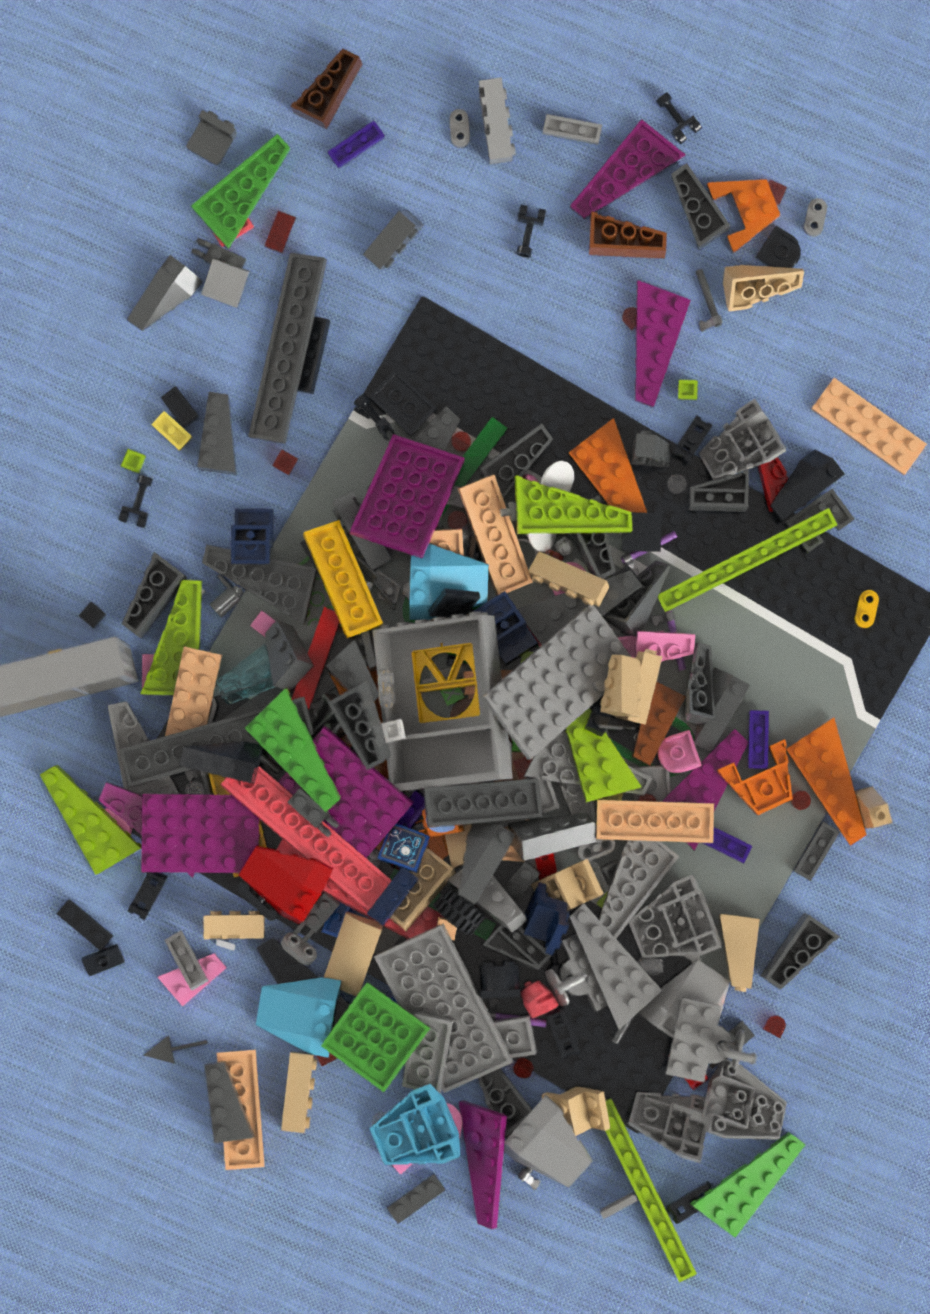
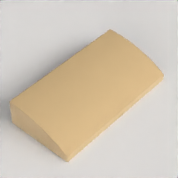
(432, 877)
(353, 952)

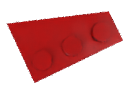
(773, 479)

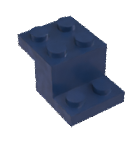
(252, 536)
(511, 628)
(546, 919)

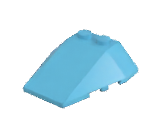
(443, 570)
(300, 1012)
(417, 1130)

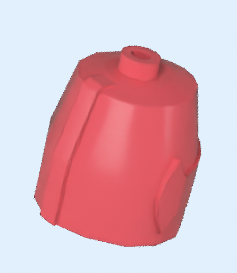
(537, 999)

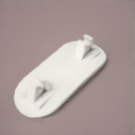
(560, 476)

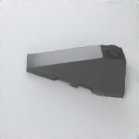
(165, 292)

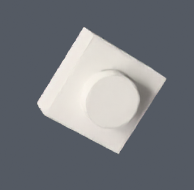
(393, 730)

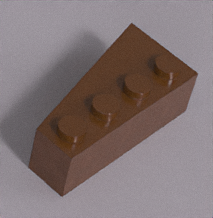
(328, 90)

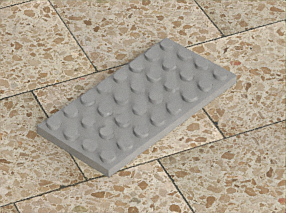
(555, 682)
(433, 980)

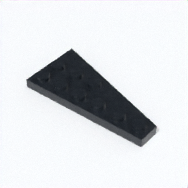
(287, 969)

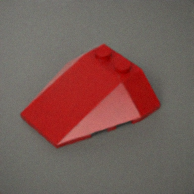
(286, 881)

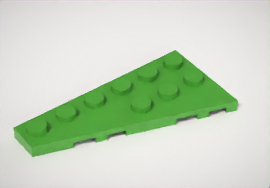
(234, 197)
(290, 744)
(746, 1188)

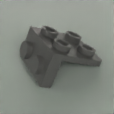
(211, 137)

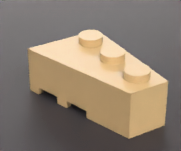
(621, 687)
(234, 925)

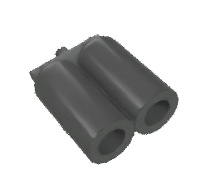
(227, 599)

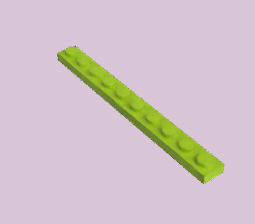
(747, 560)
(648, 1195)

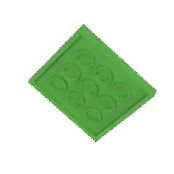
(375, 1037)

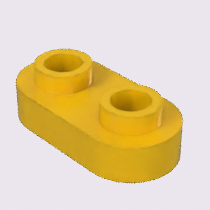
(866, 608)

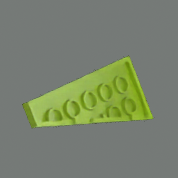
(553, 510)
(181, 630)
(598, 762)
(91, 825)

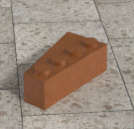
(624, 239)
(661, 714)

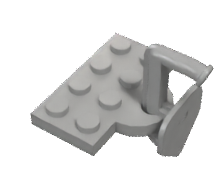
(582, 976)
(697, 1039)

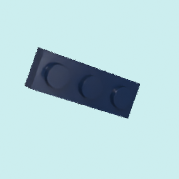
(392, 896)

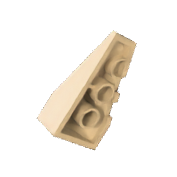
(752, 284)

